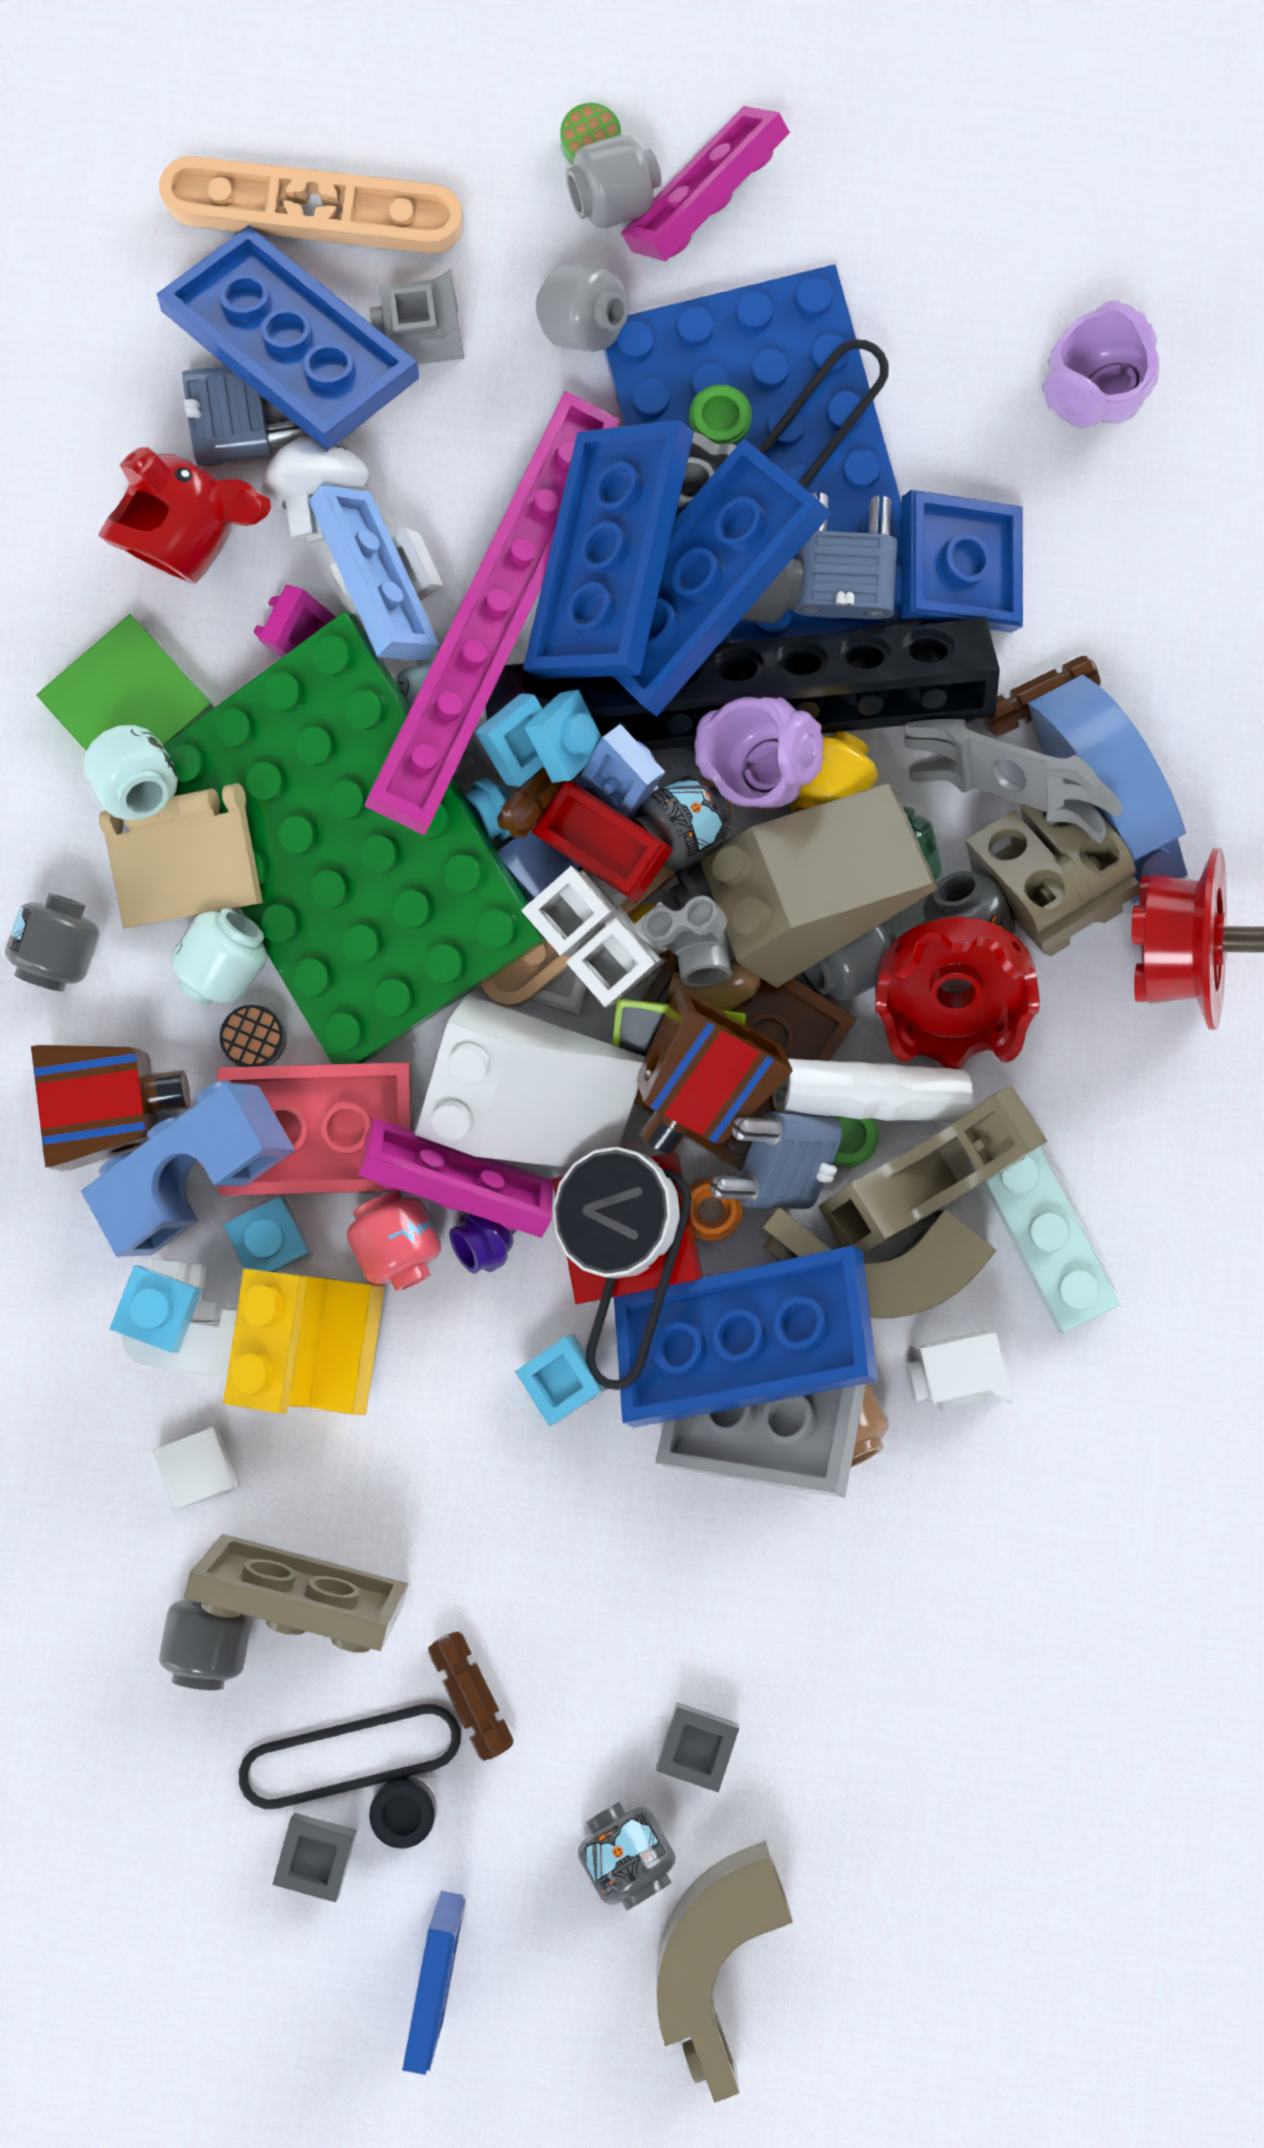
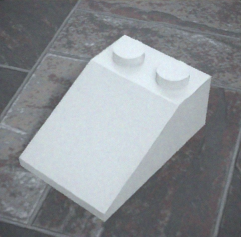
(526, 1088)

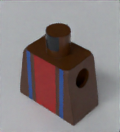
(705, 1073)
(99, 1101)

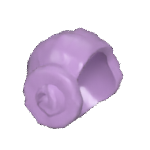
(1102, 366)
(759, 751)

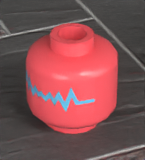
(393, 1240)

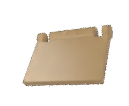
(183, 858)

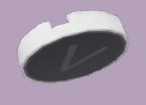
(615, 1212)

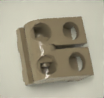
(1055, 874)

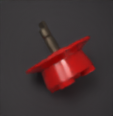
(1188, 938)

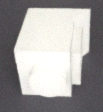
(959, 1371)

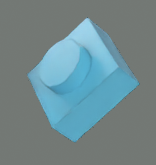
(564, 735)
(508, 741)
(267, 1237)
(156, 1309)
(559, 1380)

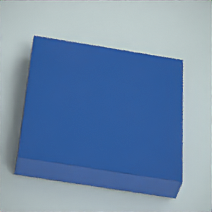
(961, 560)
(434, 1983)

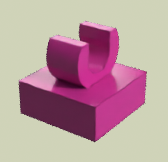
(292, 620)

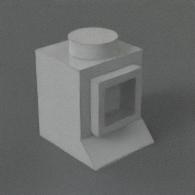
(421, 318)

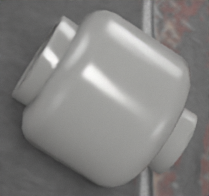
(613, 181)
(582, 307)

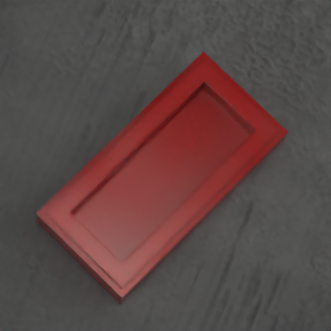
(602, 840)

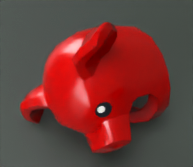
(178, 513)

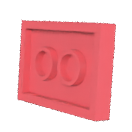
(326, 1120)

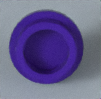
(480, 1243)

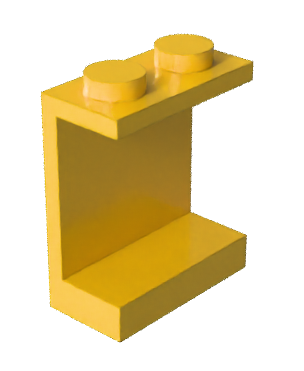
(303, 1343)

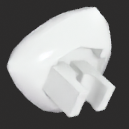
(300, 471)

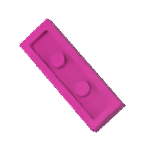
(706, 183)
(457, 1179)

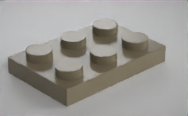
(296, 1593)

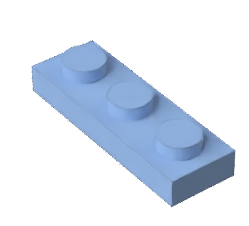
(373, 573)

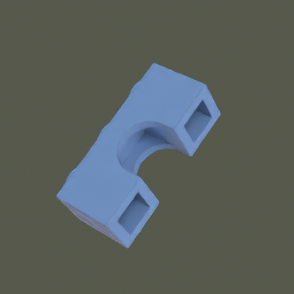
(143, 1192)

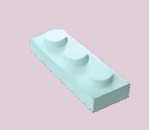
(1051, 1242)

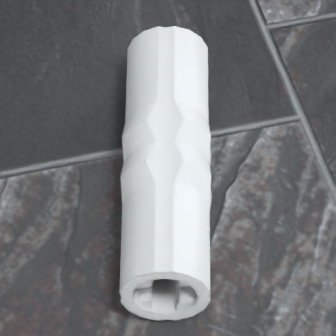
(874, 1091)

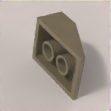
(816, 881)

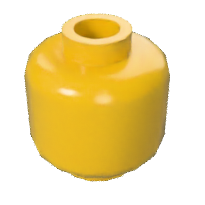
(843, 772)

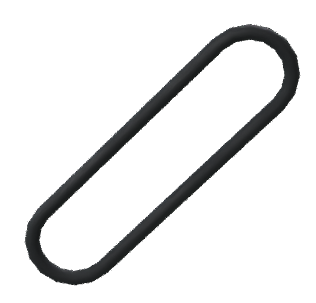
(852, 419)
(656, 1306)
(354, 1784)

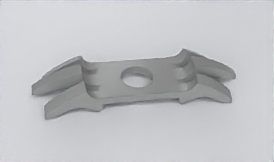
(1048, 779)

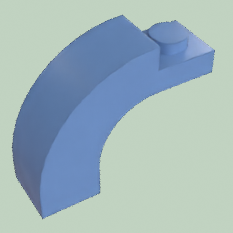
(1089, 723)
(619, 775)

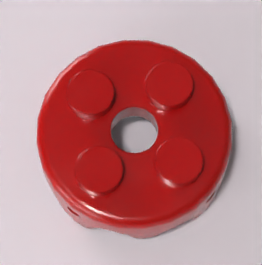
(956, 1025)

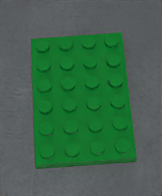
(355, 907)

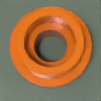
(725, 1225)

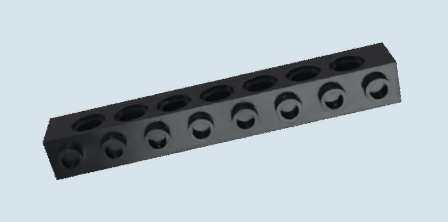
(836, 677)

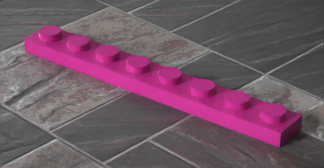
(482, 630)

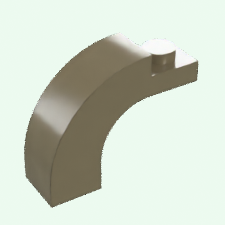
(933, 1173)
(917, 1279)
(712, 1919)

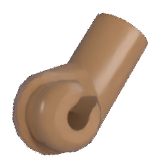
(726, 995)

